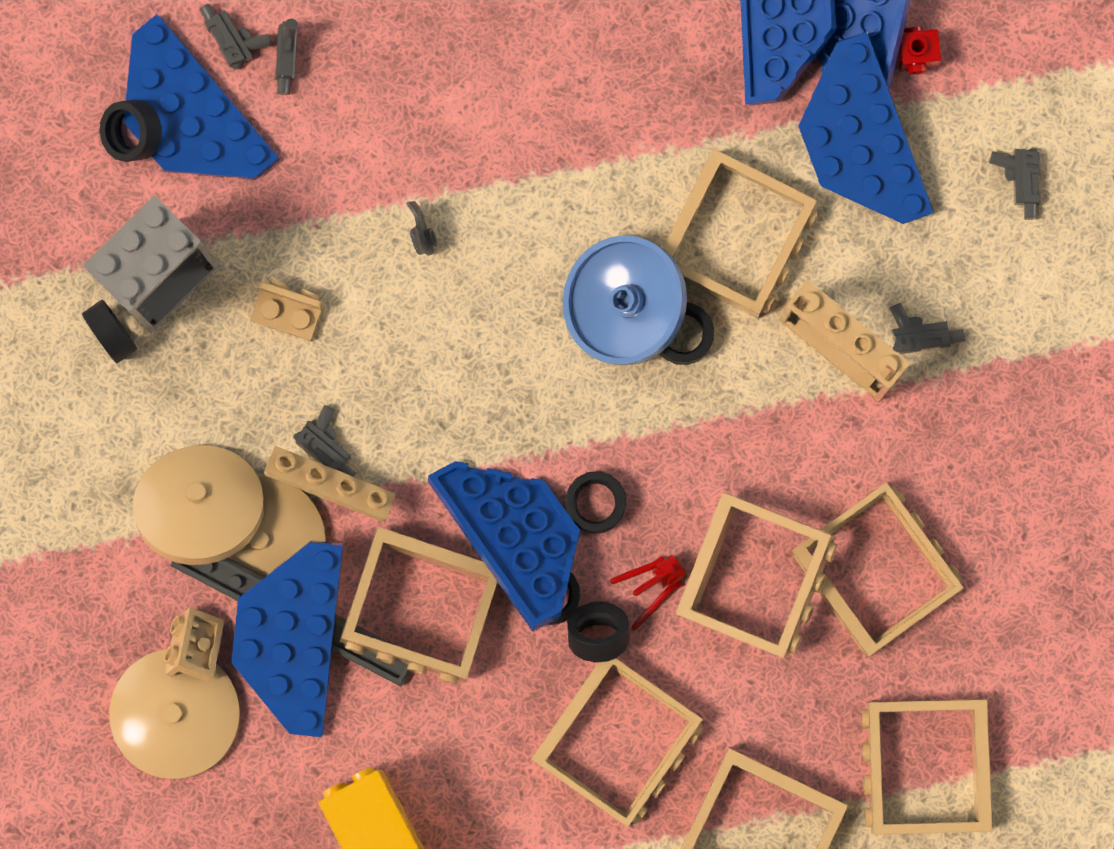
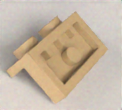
(287, 310)
(194, 644)

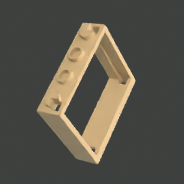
(792, 245)
(843, 340)
(929, 548)
(436, 555)
(707, 558)
(981, 767)
(774, 777)
(655, 782)

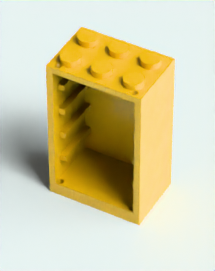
(368, 814)

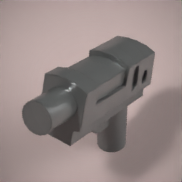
(233, 44)
(285, 55)
(1024, 170)
(914, 336)
(318, 442)

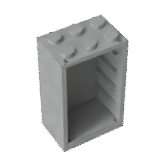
(152, 264)

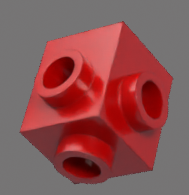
(928, 50)

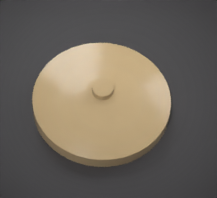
(198, 505)
(286, 526)
(174, 722)

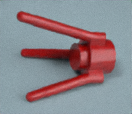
(667, 572)

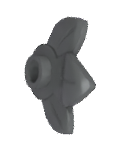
(422, 238)

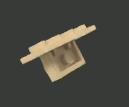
(329, 484)

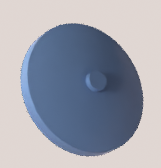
(624, 300)

